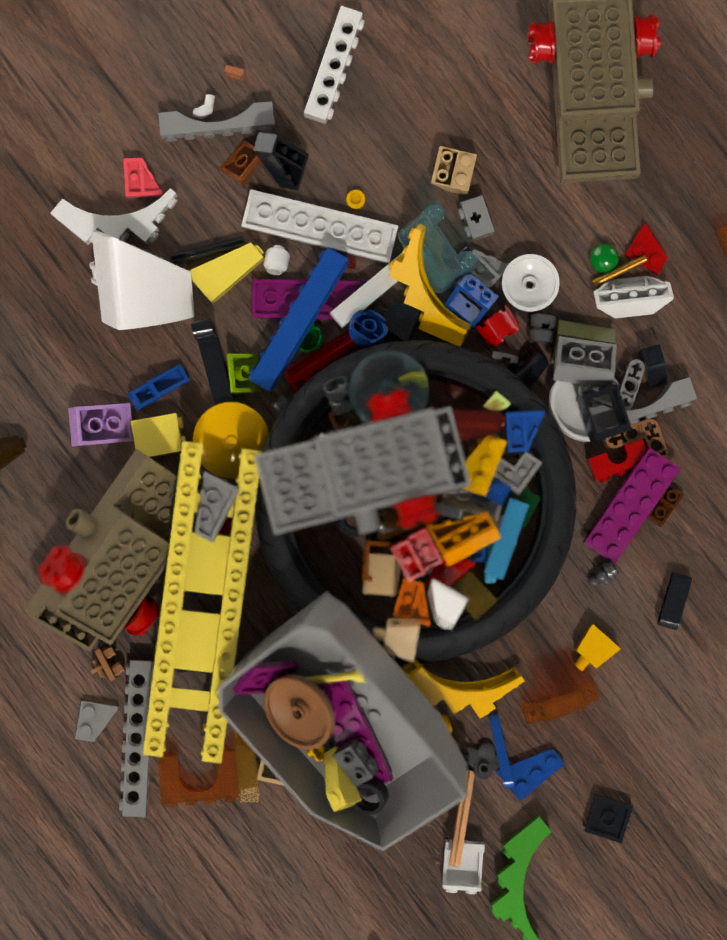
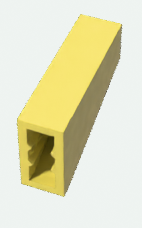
(226, 271)

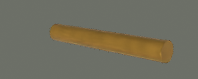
(620, 270)

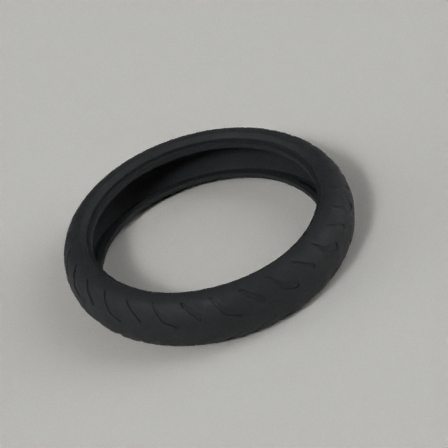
(554, 484)

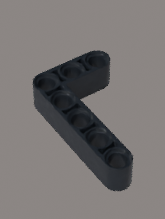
(211, 354)

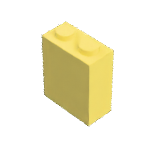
(158, 435)

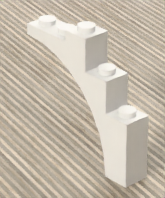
(139, 223)

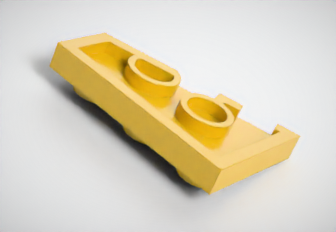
(484, 463)

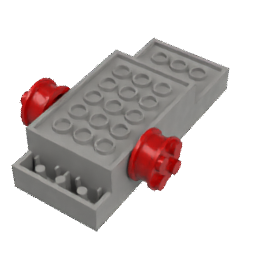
(354, 472)

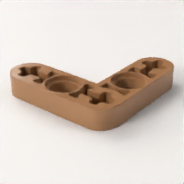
(642, 434)

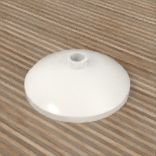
(537, 271)

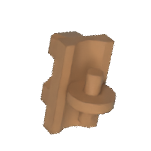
(111, 670)

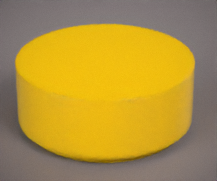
(355, 199)

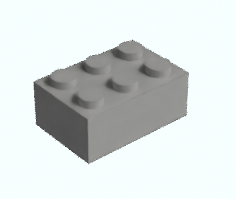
(584, 362)

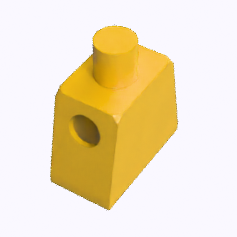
(594, 648)

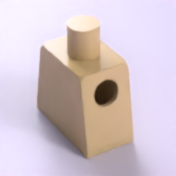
(399, 637)

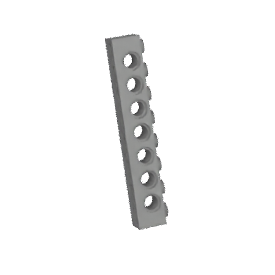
(128, 806)

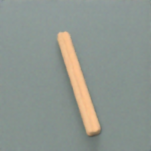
(461, 823)

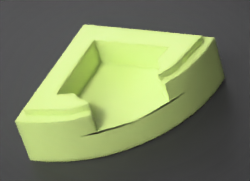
(497, 402)

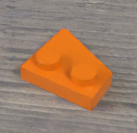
(412, 602)

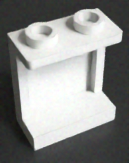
(469, 873)

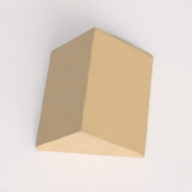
(385, 575)

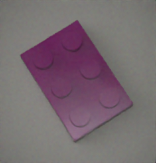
(262, 675)

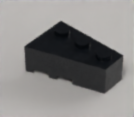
(281, 159)

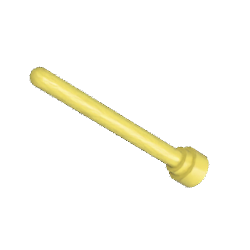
(353, 675)

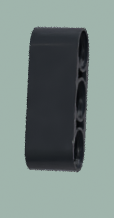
(674, 600)

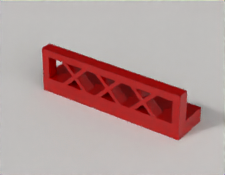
(319, 359)

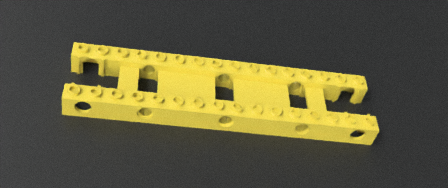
(200, 638)

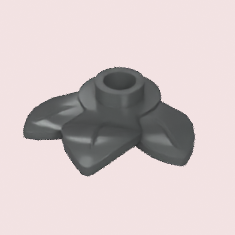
(485, 757)

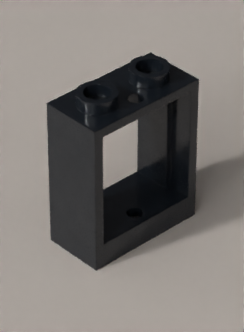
(619, 409)

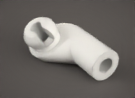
(206, 109)

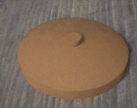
(299, 712)

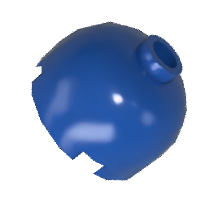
(367, 328)

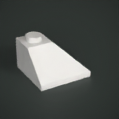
(445, 604)

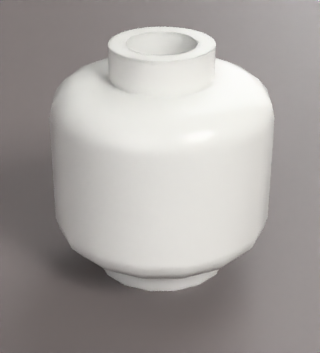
(276, 260)

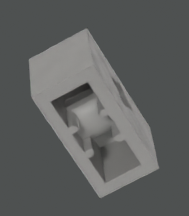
(477, 207)

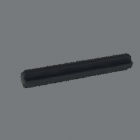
(207, 250)

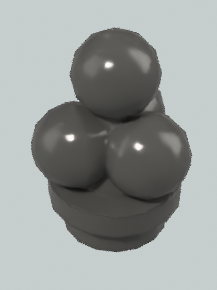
(604, 574)

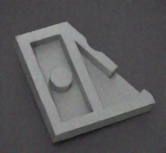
(489, 270)
(93, 719)

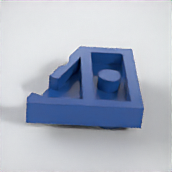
(522, 429)

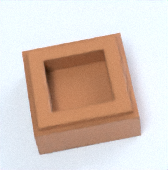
(234, 72)

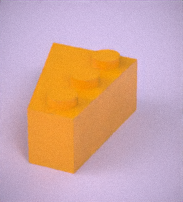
(464, 536)

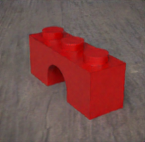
(602, 467)

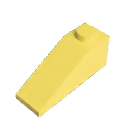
(339, 787)

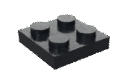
(608, 818)

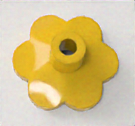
(318, 753)

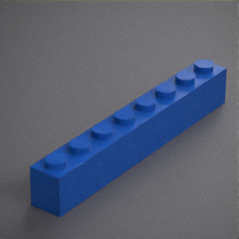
(299, 320)

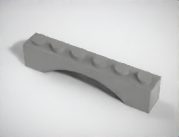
(176, 125)
(673, 394)

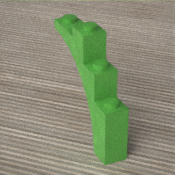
(521, 848)

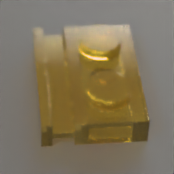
(478, 596)

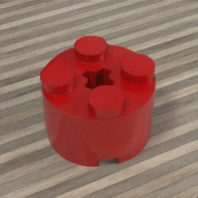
(497, 326)

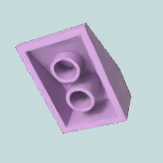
(100, 424)

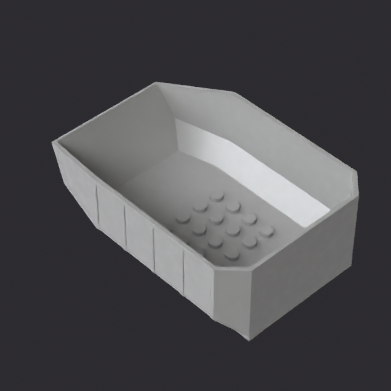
(408, 729)

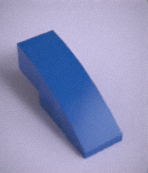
(158, 387)

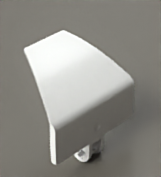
(138, 286)

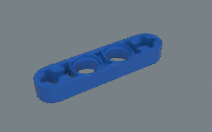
(501, 750)

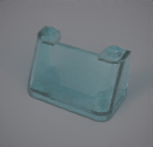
(440, 259)

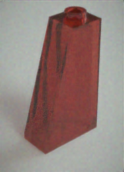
(476, 423)

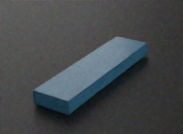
(509, 533)

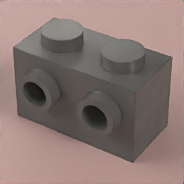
(356, 761)

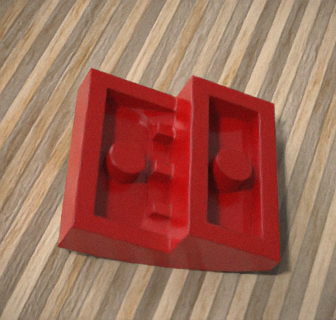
(416, 553)

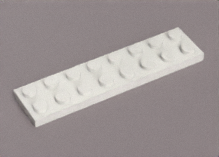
(319, 226)

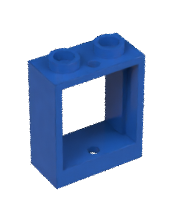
(465, 309)

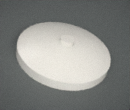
(566, 411)

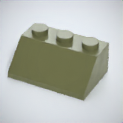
(583, 332)

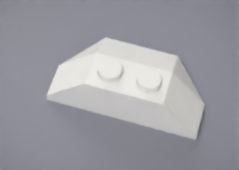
(633, 296)

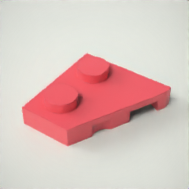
(138, 179)

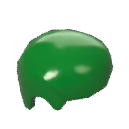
(604, 258)
(313, 340)

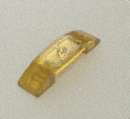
(246, 771)

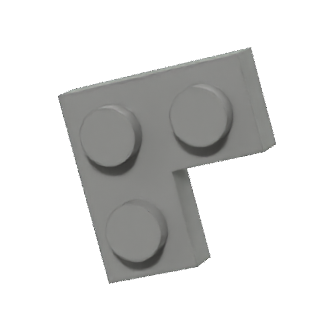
(520, 475)

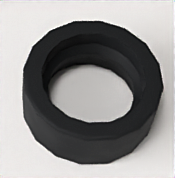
(382, 792)

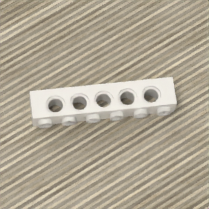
(346, 18)

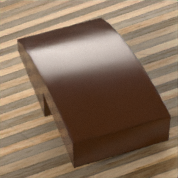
(665, 506)

